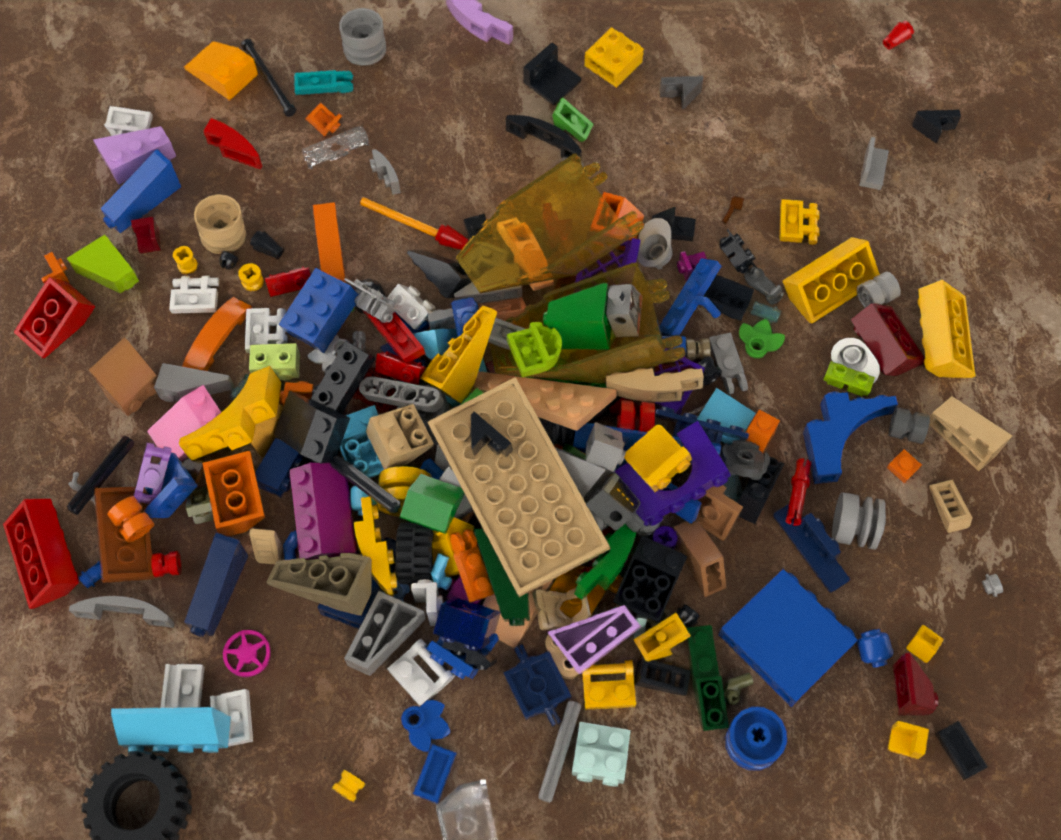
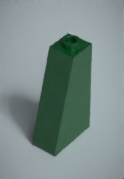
(512, 607)

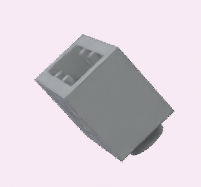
(605, 447)

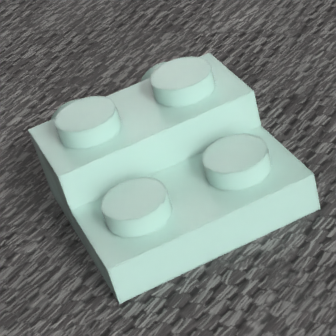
(601, 754)

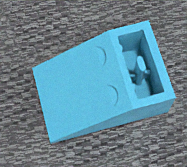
(356, 445)

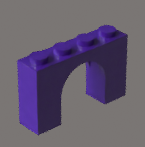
(706, 472)

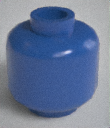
(875, 647)

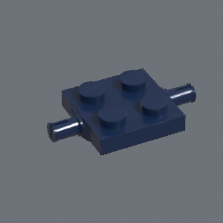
(537, 685)

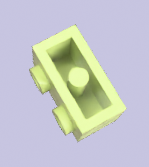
(282, 358)

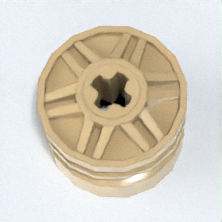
(220, 224)

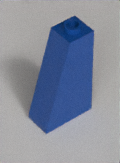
(141, 192)

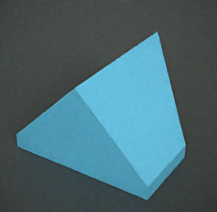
(435, 341)

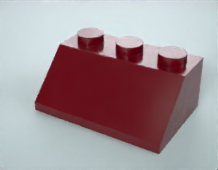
(887, 339)

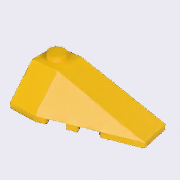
(459, 365)

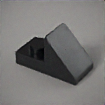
(932, 122)
(681, 227)
(483, 432)

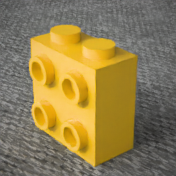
(614, 57)

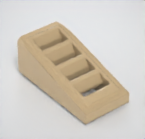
(953, 520)
(266, 546)

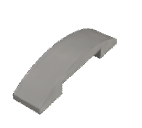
(93, 609)

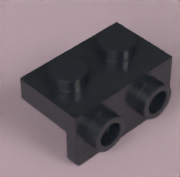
(729, 297)

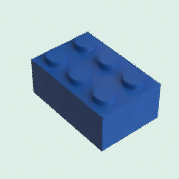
(319, 310)

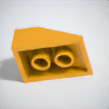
(223, 68)

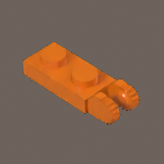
(471, 566)

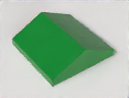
(432, 503)

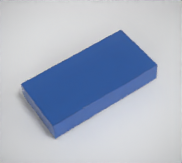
(434, 774)

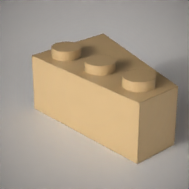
(969, 432)

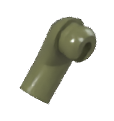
(734, 686)

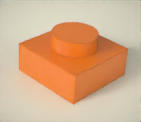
(904, 466)

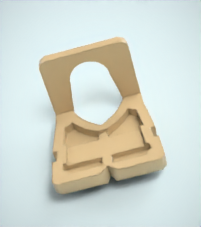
(549, 609)

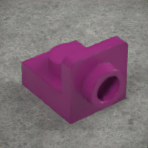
(688, 263)

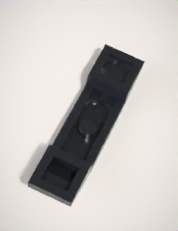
(524, 125)

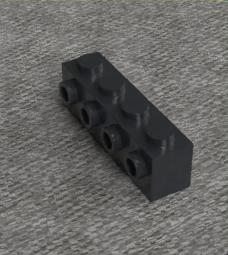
(343, 377)

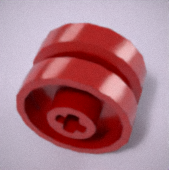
(643, 422)

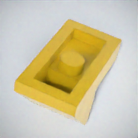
(661, 638)

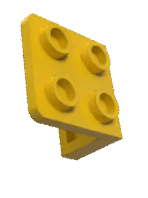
(658, 458)

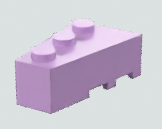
(130, 150)

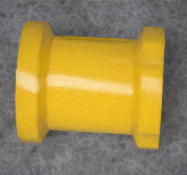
(185, 261)

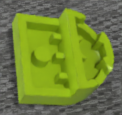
(535, 348)

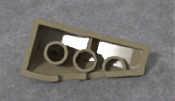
(332, 581)

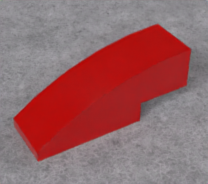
(231, 143)

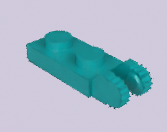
(323, 82)

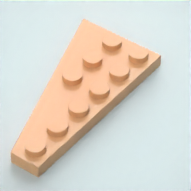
(555, 401)

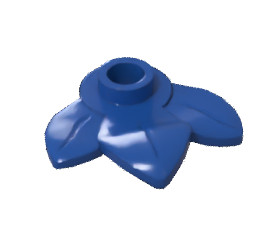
(429, 725)

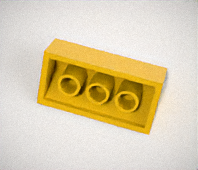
(831, 279)
(945, 331)

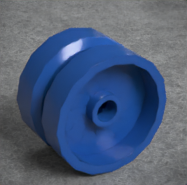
(763, 725)

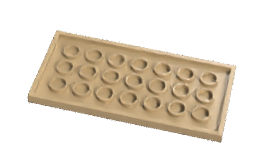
(524, 499)

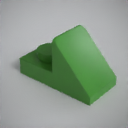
(572, 120)

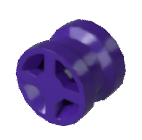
(666, 532)

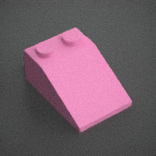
(182, 419)

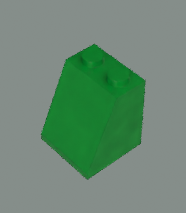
(581, 319)

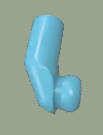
(438, 572)

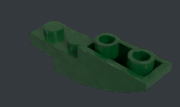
(706, 678)

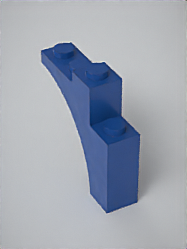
(841, 418)

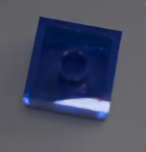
(466, 623)

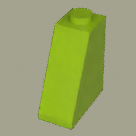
(104, 265)

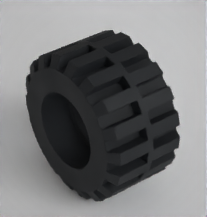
(413, 553)

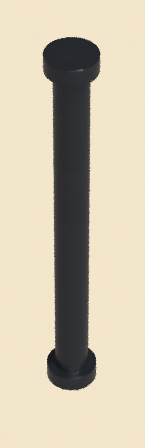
(289, 110)

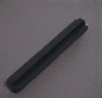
(100, 475)
(365, 484)

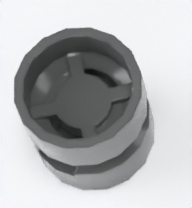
(909, 425)

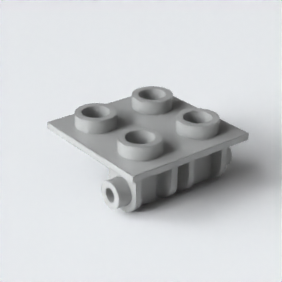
(372, 302)

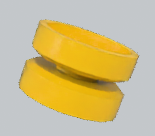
(397, 482)

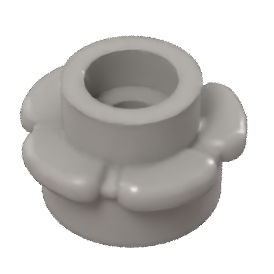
(992, 585)

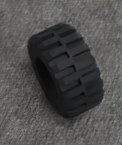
(121, 774)

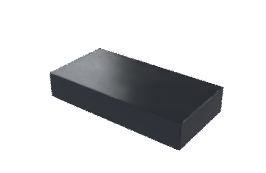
(961, 750)

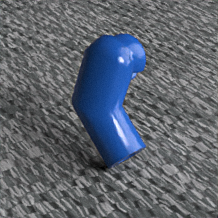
(290, 545)

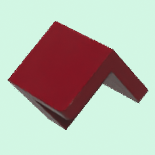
(146, 234)

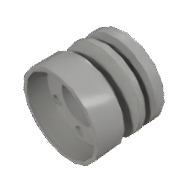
(362, 36)
(863, 521)

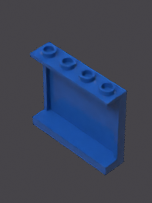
(787, 637)

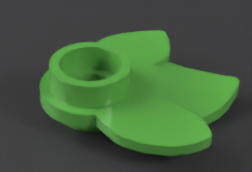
(760, 336)

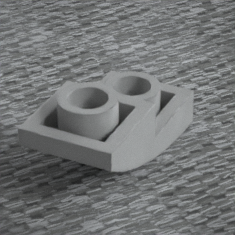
(385, 171)

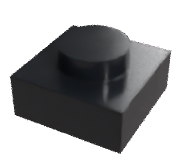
(474, 224)

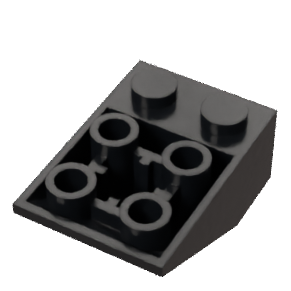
(650, 579)

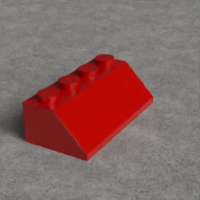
(40, 552)

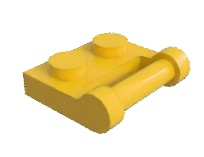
(609, 693)

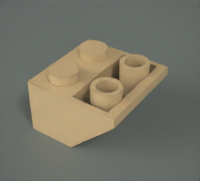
(398, 436)

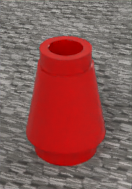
(900, 33)
(450, 238)

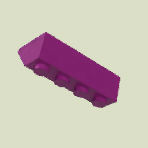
(322, 511)

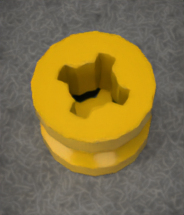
(254, 282)
(348, 785)

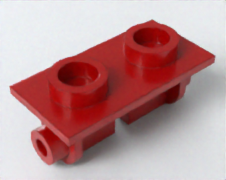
(287, 282)
(394, 367)

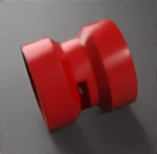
(166, 564)

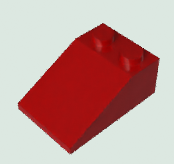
(53, 316)

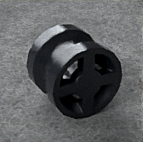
(711, 372)

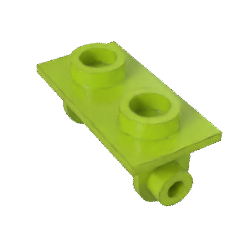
(858, 382)

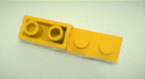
(371, 546)

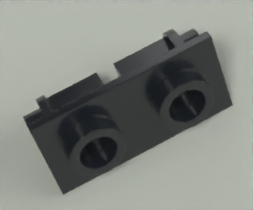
(733, 245)

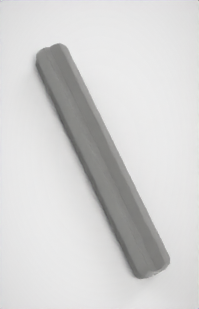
(559, 751)

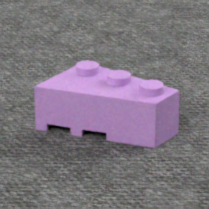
(594, 637)

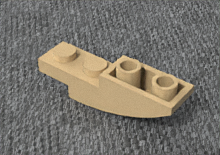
(646, 387)

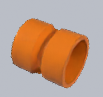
(132, 521)

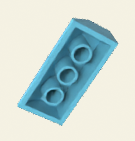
(171, 729)

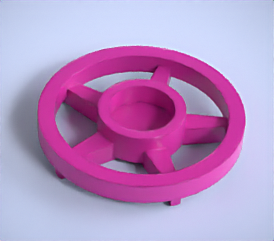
(246, 653)

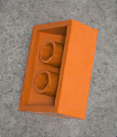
(234, 493)

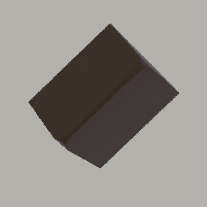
(194, 468)

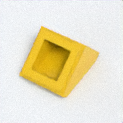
(925, 644)

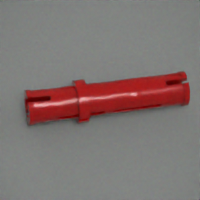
(799, 483)

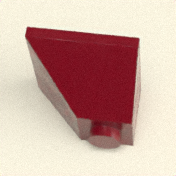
(913, 688)

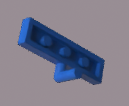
(691, 297)

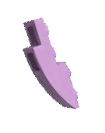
(479, 23)

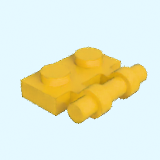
(792, 218)

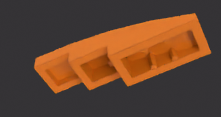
(329, 240)

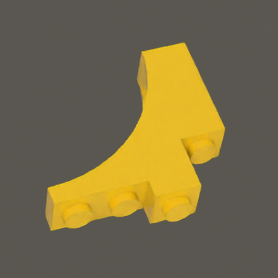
(237, 423)

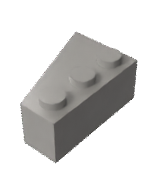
(584, 474)
(382, 632)

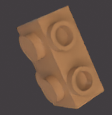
(718, 512)

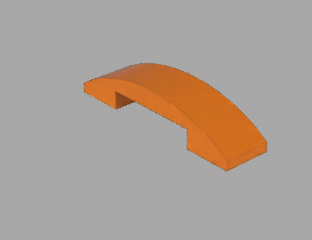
(214, 334)

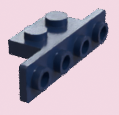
(711, 427)
(815, 547)

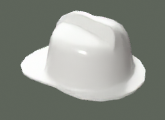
(855, 355)

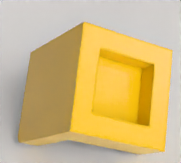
(908, 739)

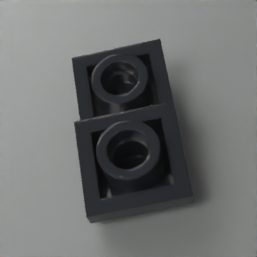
(480, 659)

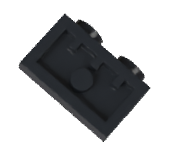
(550, 76)

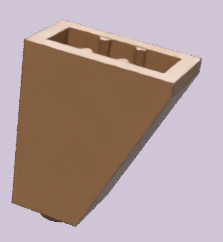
(702, 557)

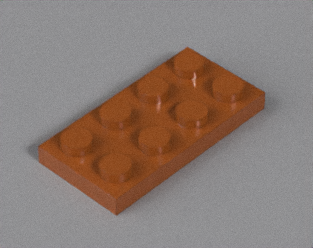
(118, 558)

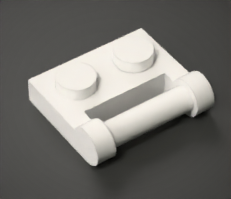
(414, 679)

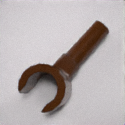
(736, 203)

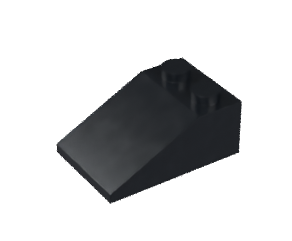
(311, 428)

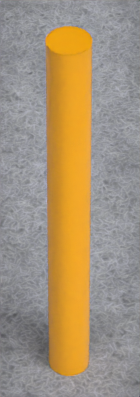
(398, 217)

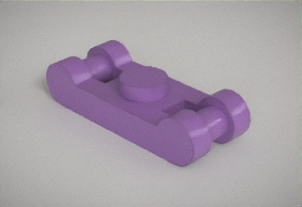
(151, 473)

